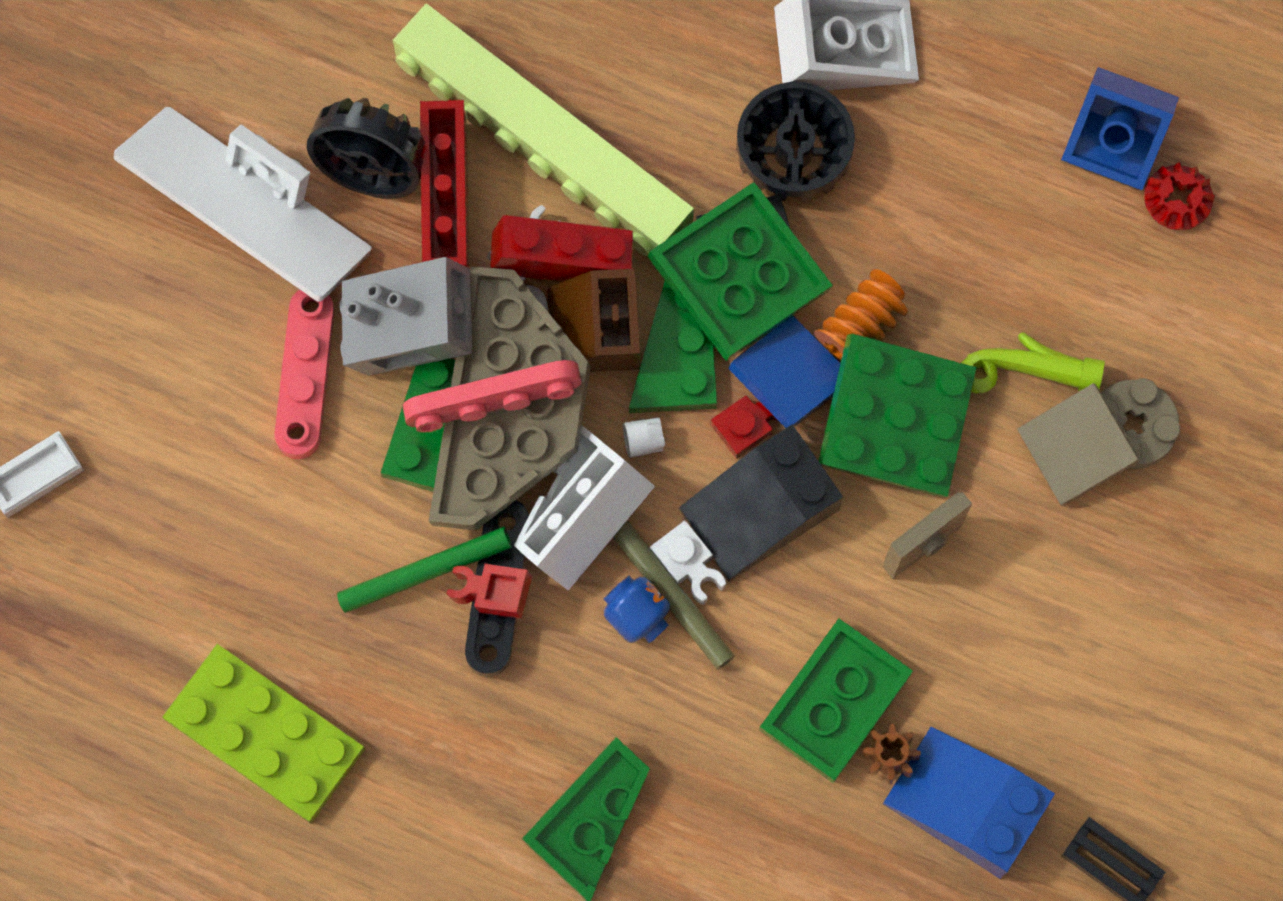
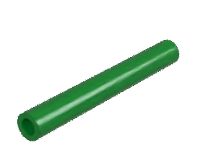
(424, 570)

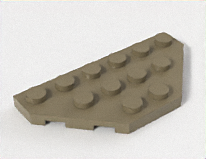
(506, 452)

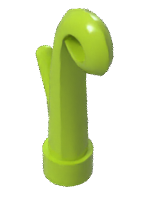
(1038, 362)

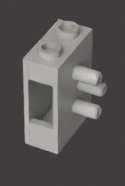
(406, 316)

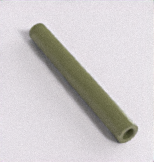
(680, 603)

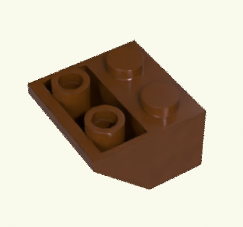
(600, 317)

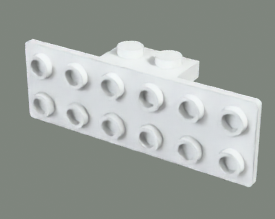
(247, 196)

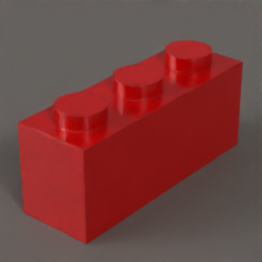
(558, 248)

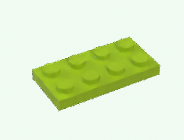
(264, 733)

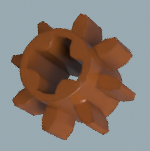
(891, 741)

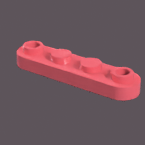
(304, 375)
(506, 391)

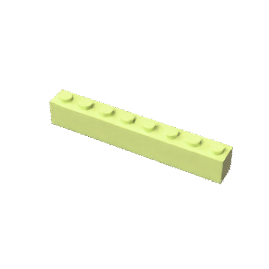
(540, 130)

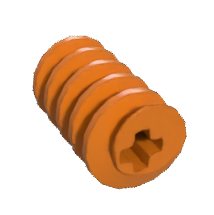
(864, 312)

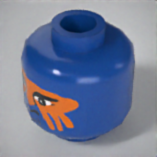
(636, 609)

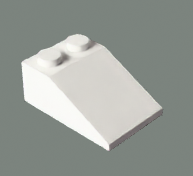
(846, 43)

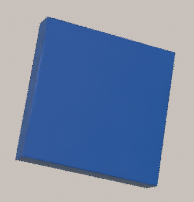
(788, 372)

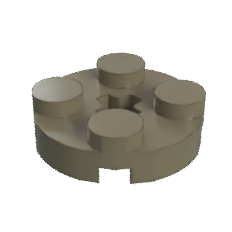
(1156, 410)

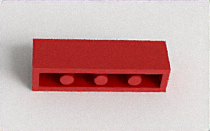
(444, 181)

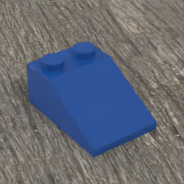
(969, 801)

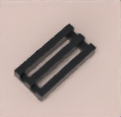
(1146, 886)

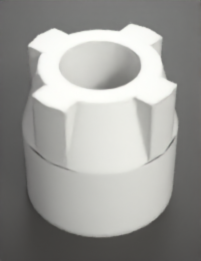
(643, 437)

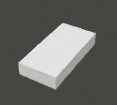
(36, 473)

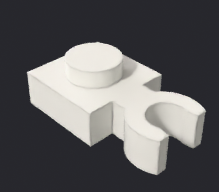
(686, 557)

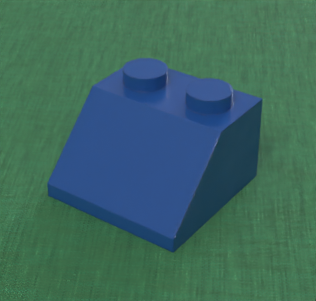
(1120, 128)

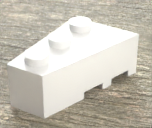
(582, 510)

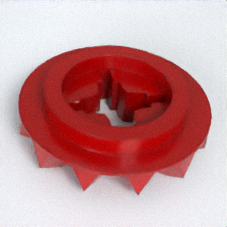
(1174, 213)

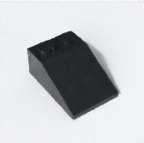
(762, 503)

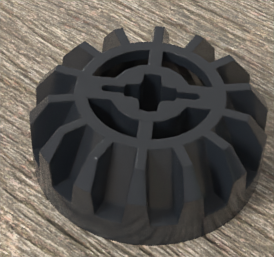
(808, 112)
(367, 149)

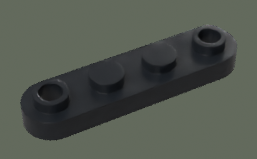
(490, 629)

